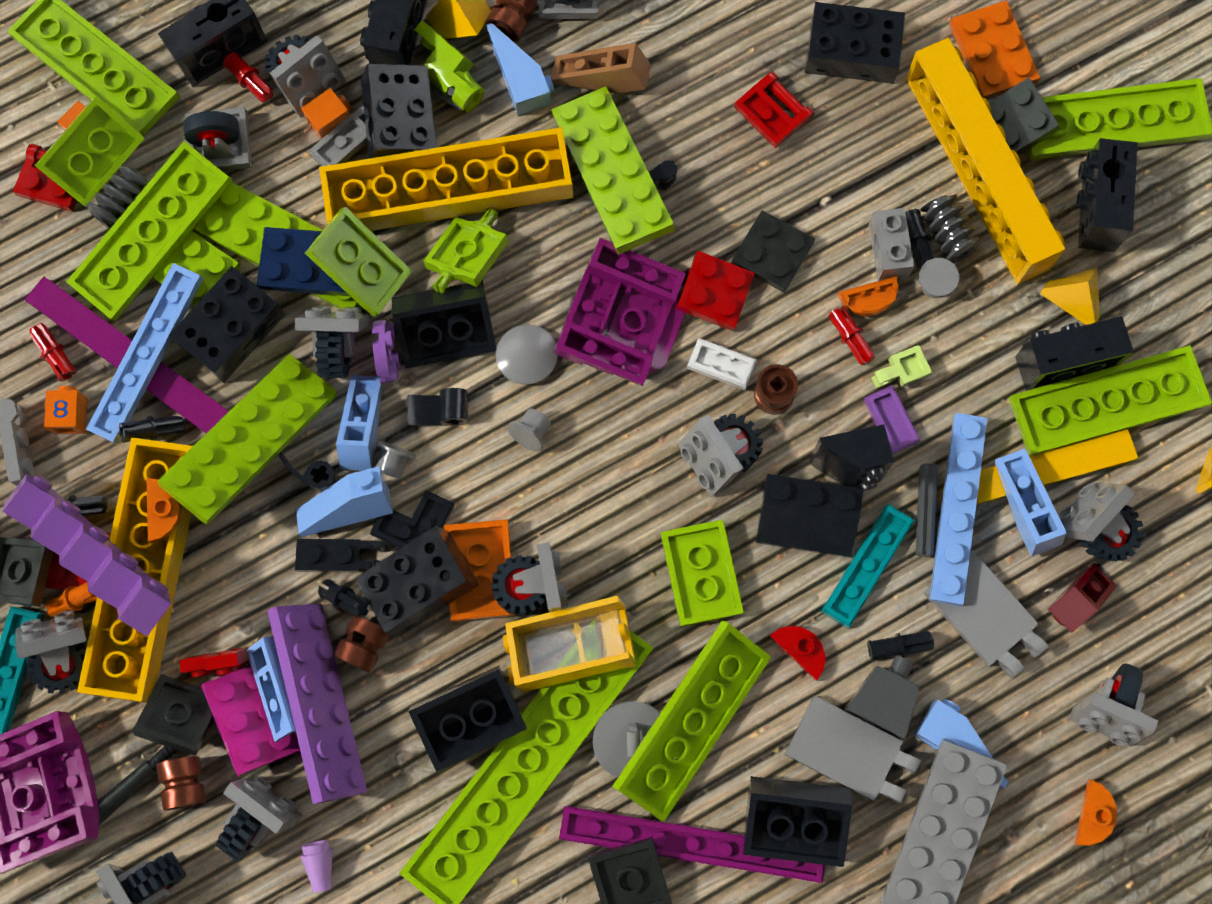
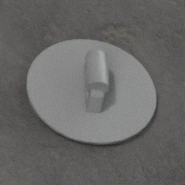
(620, 734)

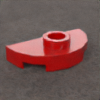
(802, 648)

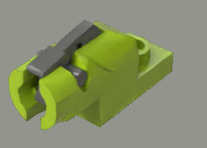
(449, 71)

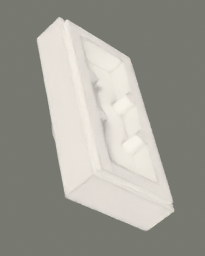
(721, 364)

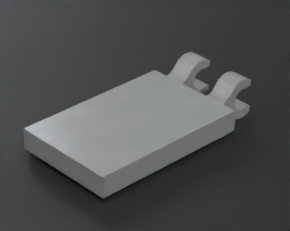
(992, 619)
(849, 751)

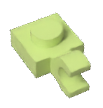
(905, 366)

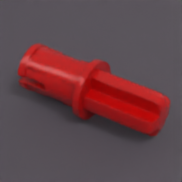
(248, 77)
(851, 335)
(52, 352)

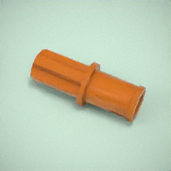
(72, 599)

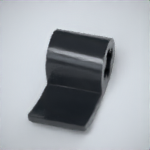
(444, 409)
(312, 472)

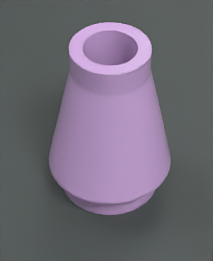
(318, 864)

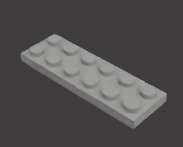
(945, 827)

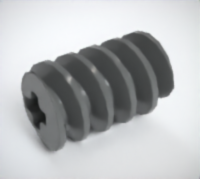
(117, 197)
(950, 228)

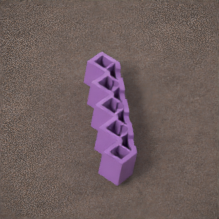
(88, 553)

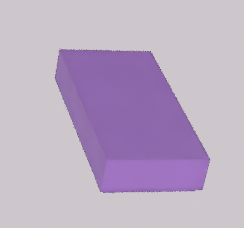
(888, 409)

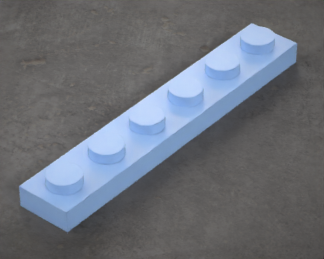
(145, 352)
(958, 509)

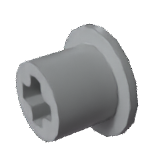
(938, 277)
(530, 429)
(392, 459)

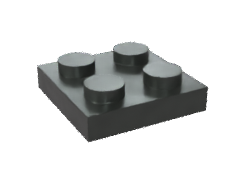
(1023, 116)
(773, 251)
(23, 571)
(175, 716)
(630, 874)

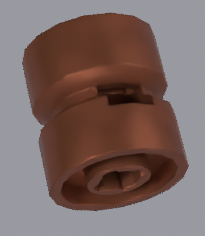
(511, 16)
(775, 389)
(356, 654)
(181, 783)

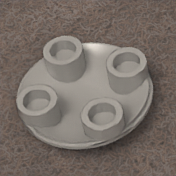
(526, 354)

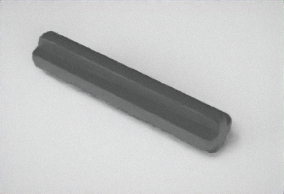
(926, 510)

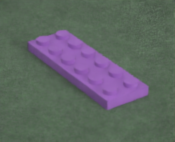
(317, 702)

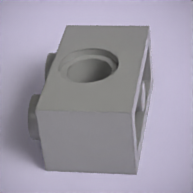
(891, 244)

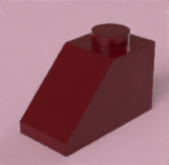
(1082, 598)

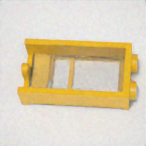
(569, 644)

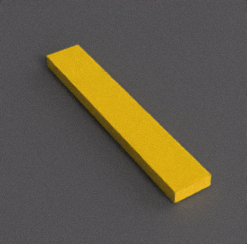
(1066, 463)

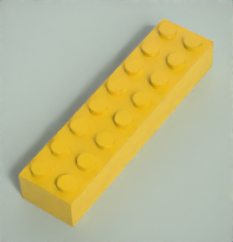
(984, 161)
(450, 180)
(118, 657)

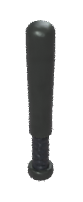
(129, 785)

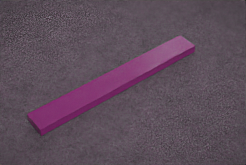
(112, 347)
(678, 843)

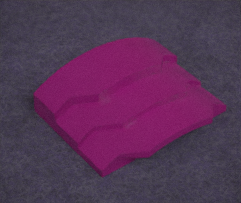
(623, 314)
(44, 791)

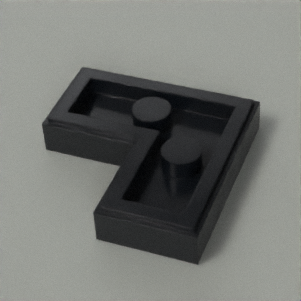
(400, 529)

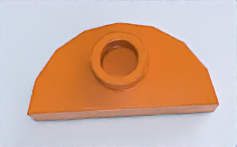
(870, 298)
(162, 512)
(1097, 815)

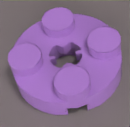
(386, 360)

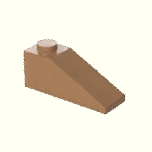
(616, 67)

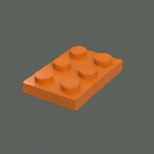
(993, 49)
(483, 548)

